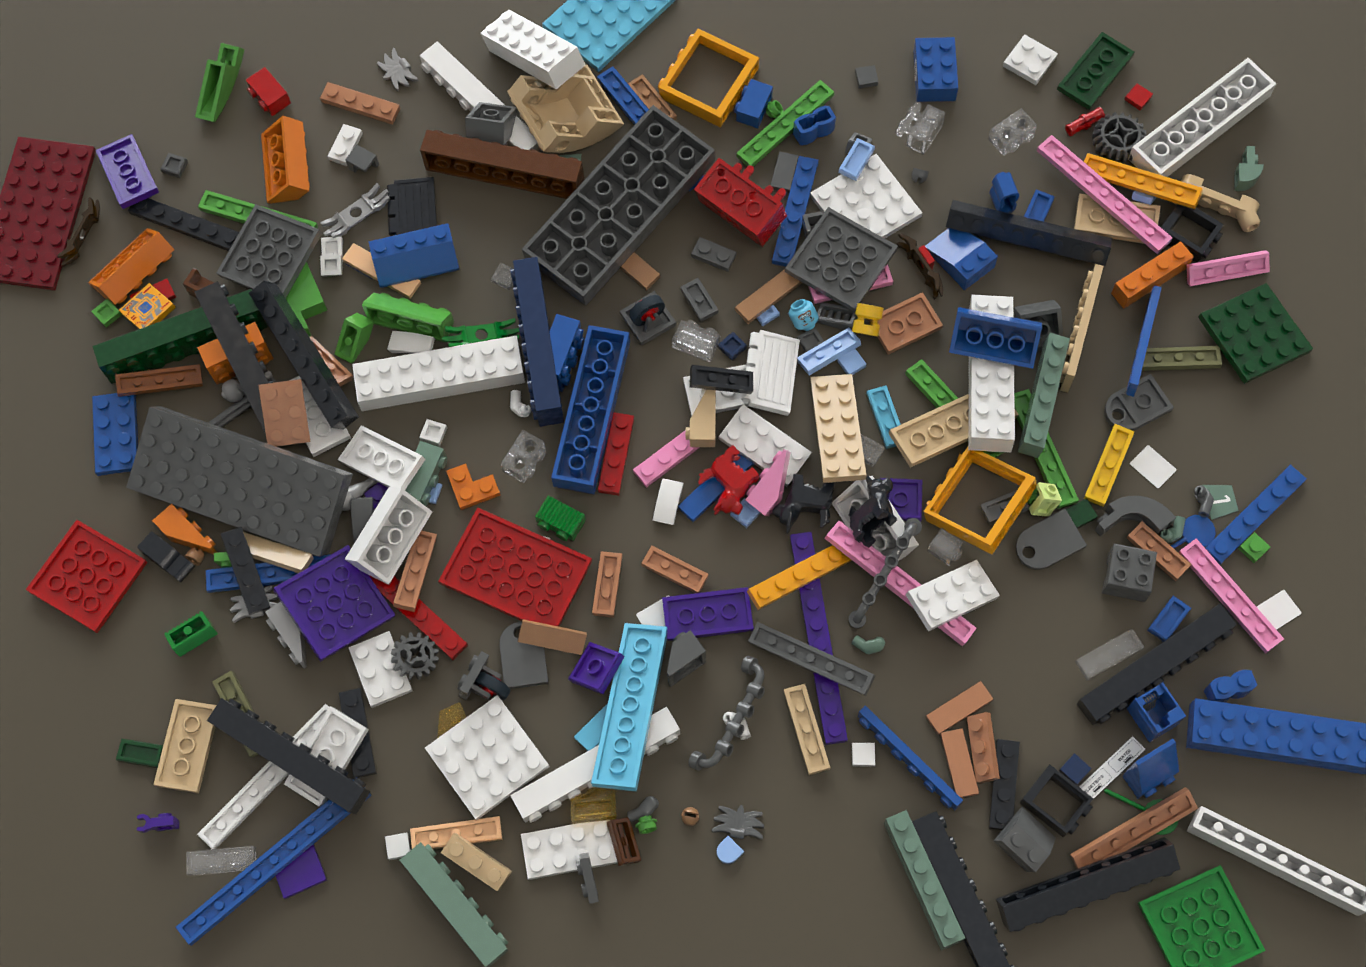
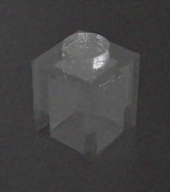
(946, 547)

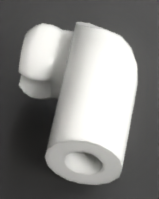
(517, 406)
(729, 716)

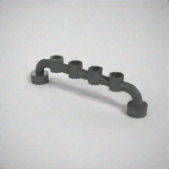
(912, 528)
(734, 727)

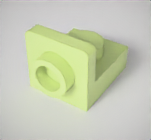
(1046, 501)

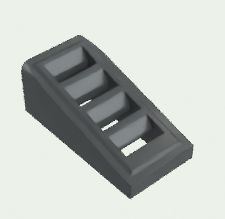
(837, 322)

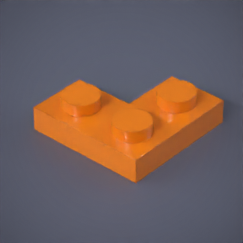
(471, 492)

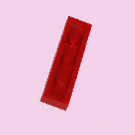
(616, 454)

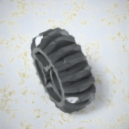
(1124, 131)

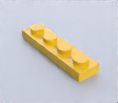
(1109, 465)

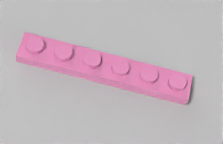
(1231, 596)

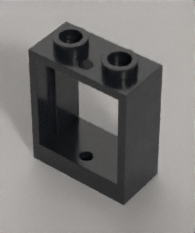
(1201, 219)
(1075, 791)

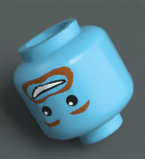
(803, 315)

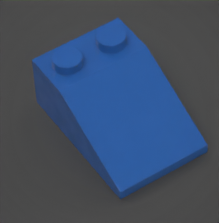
(962, 256)
(1153, 770)

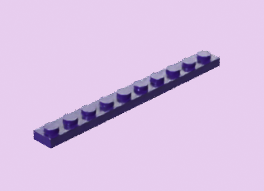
(818, 637)

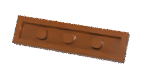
(158, 380)

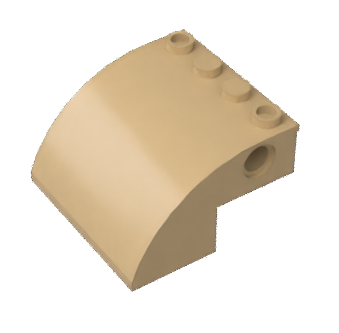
(566, 116)

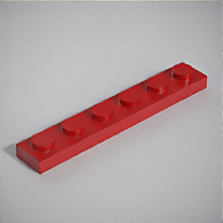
(425, 621)

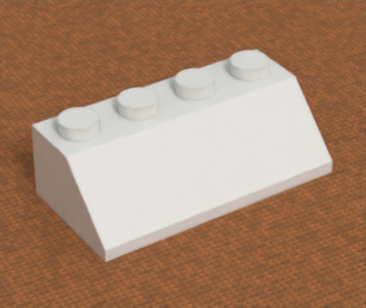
(389, 534)
(886, 535)

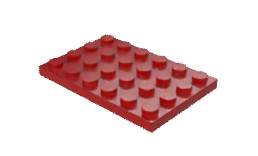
(515, 570)

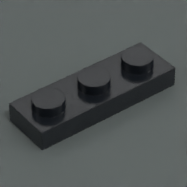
(721, 379)

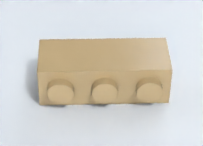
(476, 861)

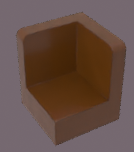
(195, 282)

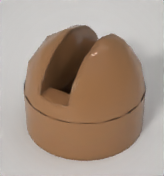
(195, 556)
(687, 820)

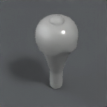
(233, 391)
(357, 491)

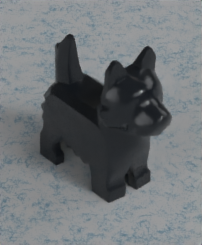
(805, 499)
(873, 511)

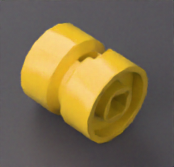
(869, 312)

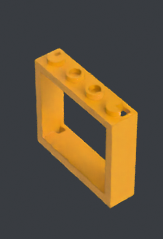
(694, 106)
(953, 477)

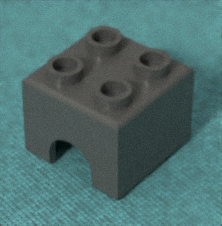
(1129, 572)

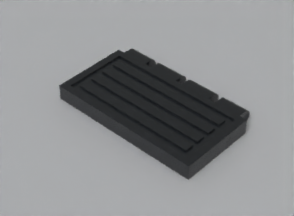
(411, 205)

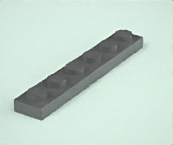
(812, 659)

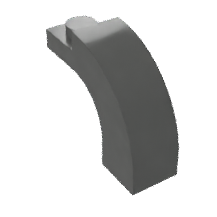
(1136, 508)

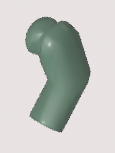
(1174, 533)
(870, 646)

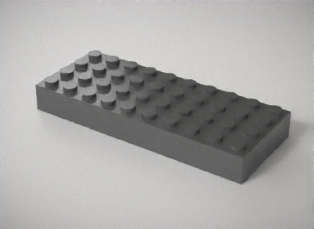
(619, 204)
(239, 480)

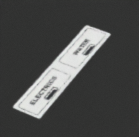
(1112, 767)

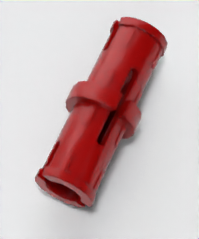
(1084, 121)

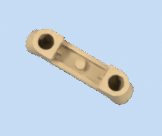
(1243, 210)

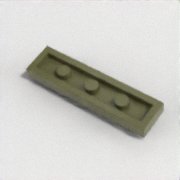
(1182, 358)
(228, 688)

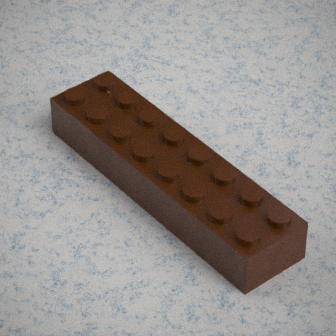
(501, 164)

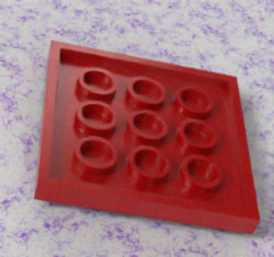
(86, 576)

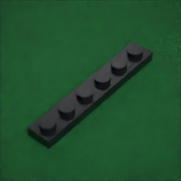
(184, 223)

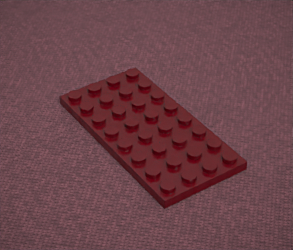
(40, 209)

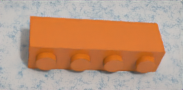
(1152, 273)

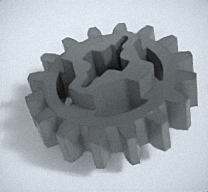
(421, 661)

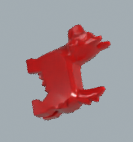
(732, 479)

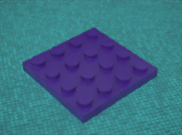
(333, 604)

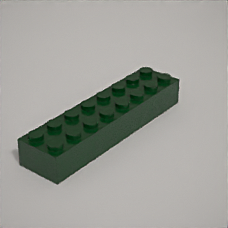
(168, 340)

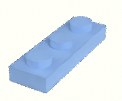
(829, 351)

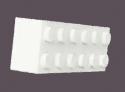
(533, 49)

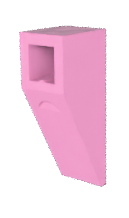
(771, 486)

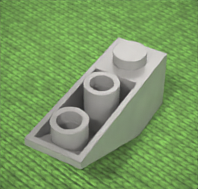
(289, 633)

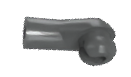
(1205, 499)

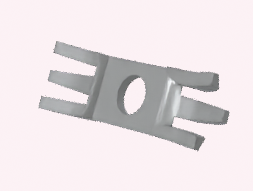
(365, 204)

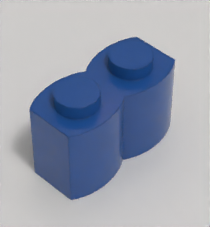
(814, 125)
(1004, 192)
(1233, 687)

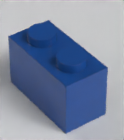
(753, 103)

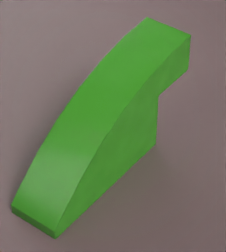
(219, 82)
(305, 297)

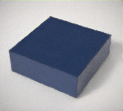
(732, 346)
(1075, 769)

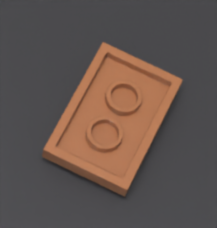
(907, 323)
(284, 413)

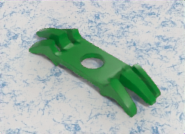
(468, 336)

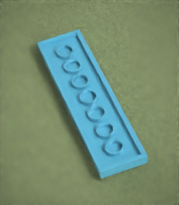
(630, 708)

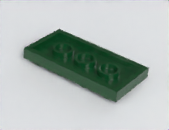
(1095, 70)

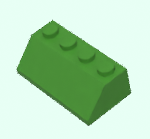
(407, 316)

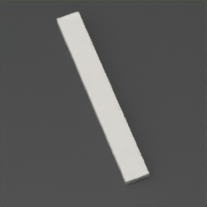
(254, 791)

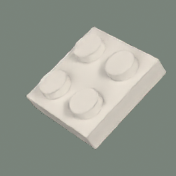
(1030, 59)

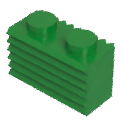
(560, 519)
(190, 634)

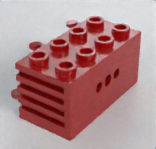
(742, 201)

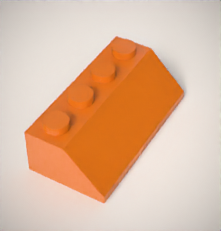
(285, 161)
(132, 266)

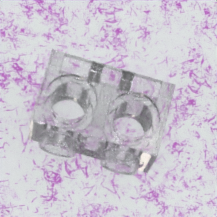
(1009, 129)
(518, 454)

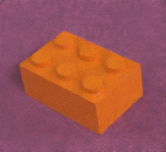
(217, 361)

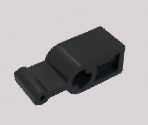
(165, 556)

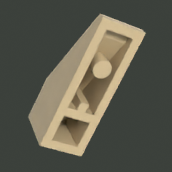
(703, 422)

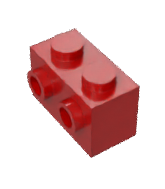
(268, 91)

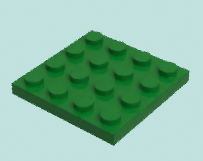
(1201, 923)

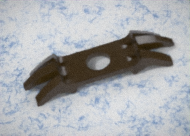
(90, 217)
(932, 279)

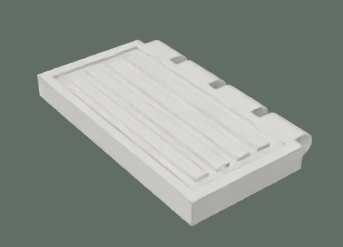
(773, 367)

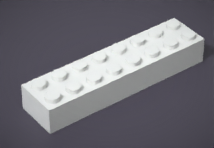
(1203, 120)
(438, 373)
(991, 390)

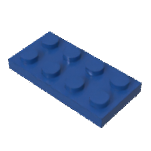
(114, 433)

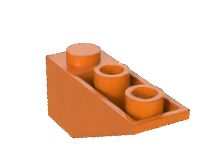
(180, 531)

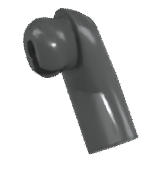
(645, 809)

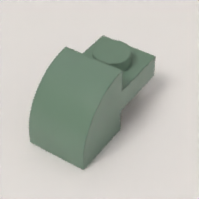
(1247, 171)

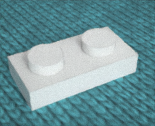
(344, 144)

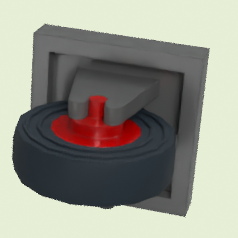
(648, 318)
(482, 680)

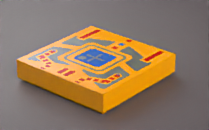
(147, 307)

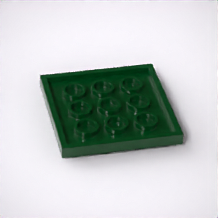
(1255, 333)

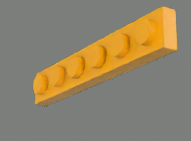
(1145, 181)
(797, 576)

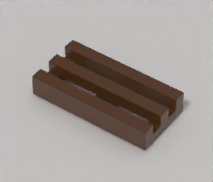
(620, 841)

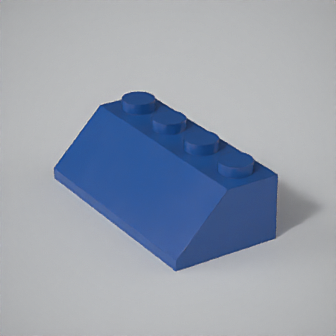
(413, 255)
(995, 337)

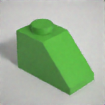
(353, 337)

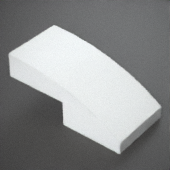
(331, 256)
(409, 342)
(668, 501)

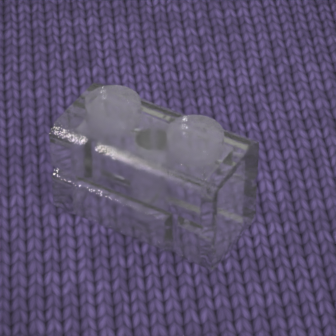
(696, 340)

